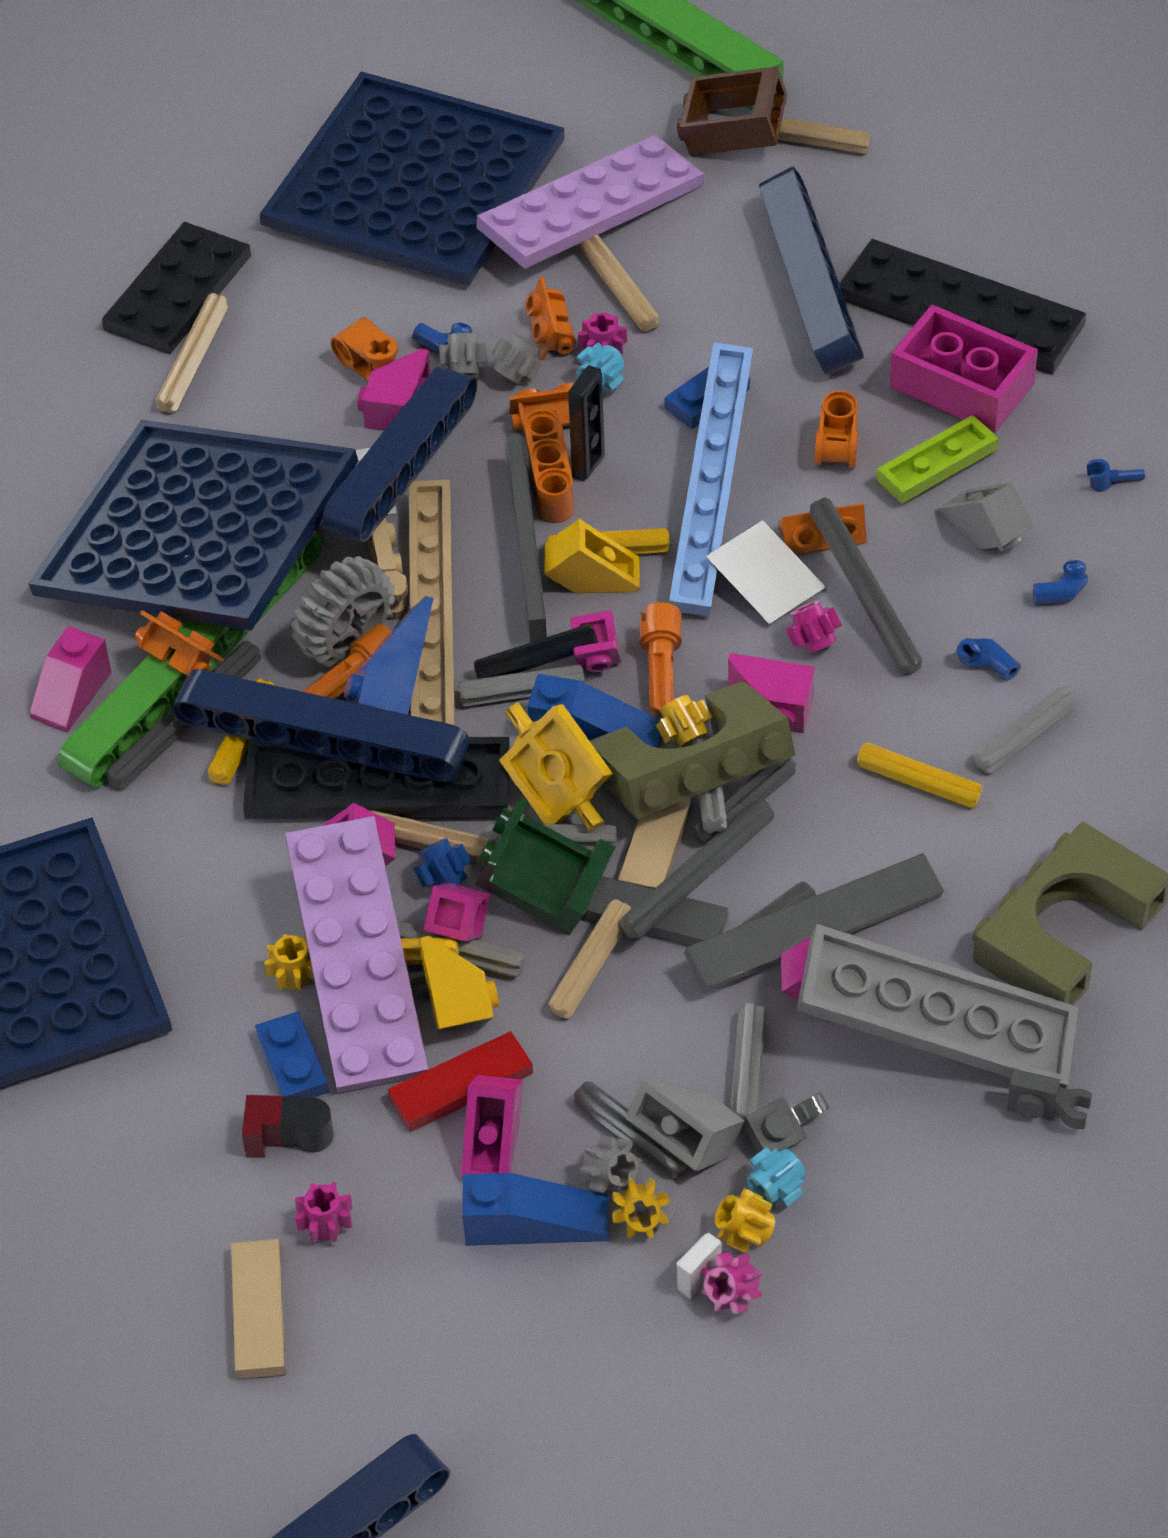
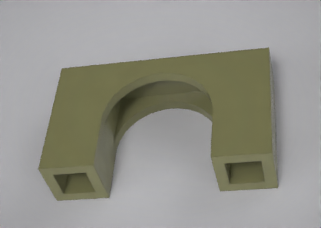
(746, 739)
(1080, 868)

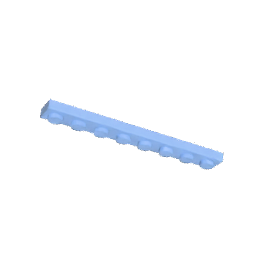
(710, 478)

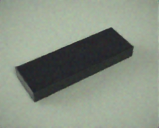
(586, 423)

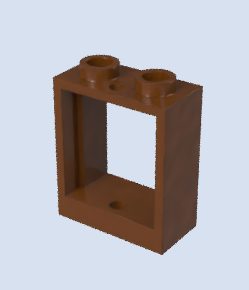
(732, 90)

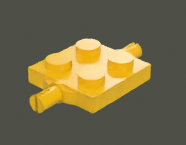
(555, 766)

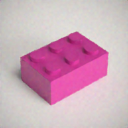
(963, 367)

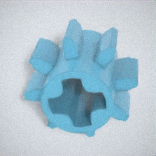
(606, 359)
(776, 1176)

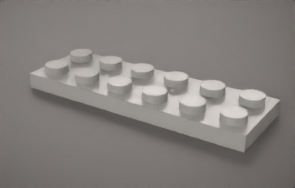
(936, 1007)

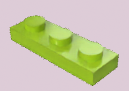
(937, 459)

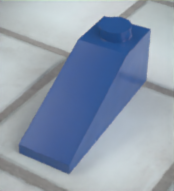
(391, 670)
(591, 709)
(530, 1211)

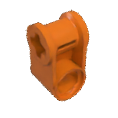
(364, 347)
(837, 429)

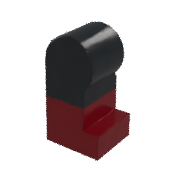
(285, 1123)

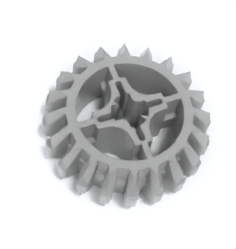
(341, 609)

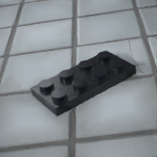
(174, 285)

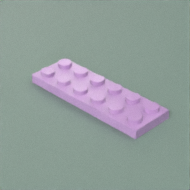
(589, 201)
(356, 954)

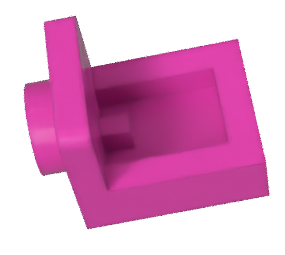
(603, 654)

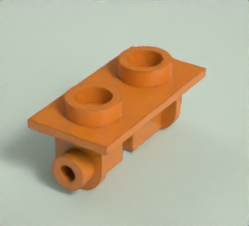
(549, 320)
(531, 400)
(803, 535)
(163, 636)

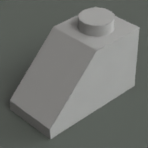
(989, 516)
(685, 1122)

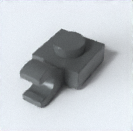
(1043, 1097)
(779, 1125)

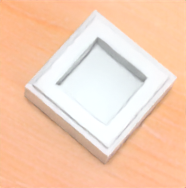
(690, 1266)

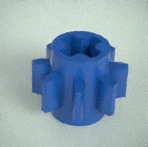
(442, 863)

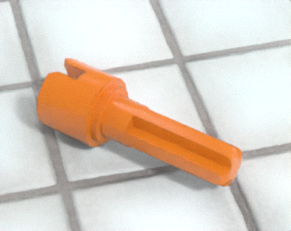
(660, 638)
(334, 681)

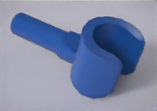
(1102, 476)

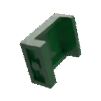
(541, 869)

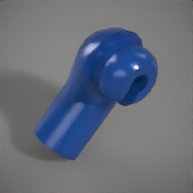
(432, 338)
(1065, 588)
(987, 653)

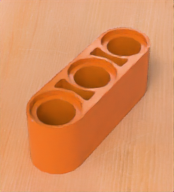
(549, 466)

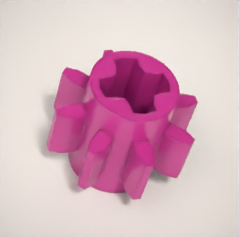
(602, 329)
(813, 626)
(323, 1212)
(731, 1282)

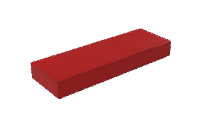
(446, 1085)

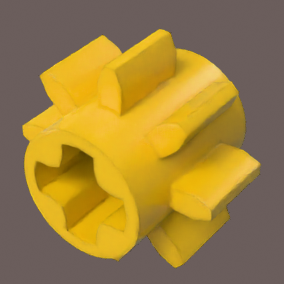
(683, 720)
(289, 962)
(628, 1213)
(744, 1220)

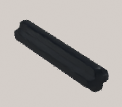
(535, 653)

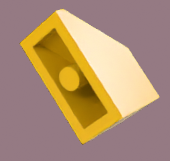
(590, 561)
(455, 986)

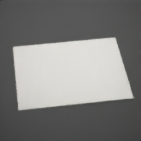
(765, 572)

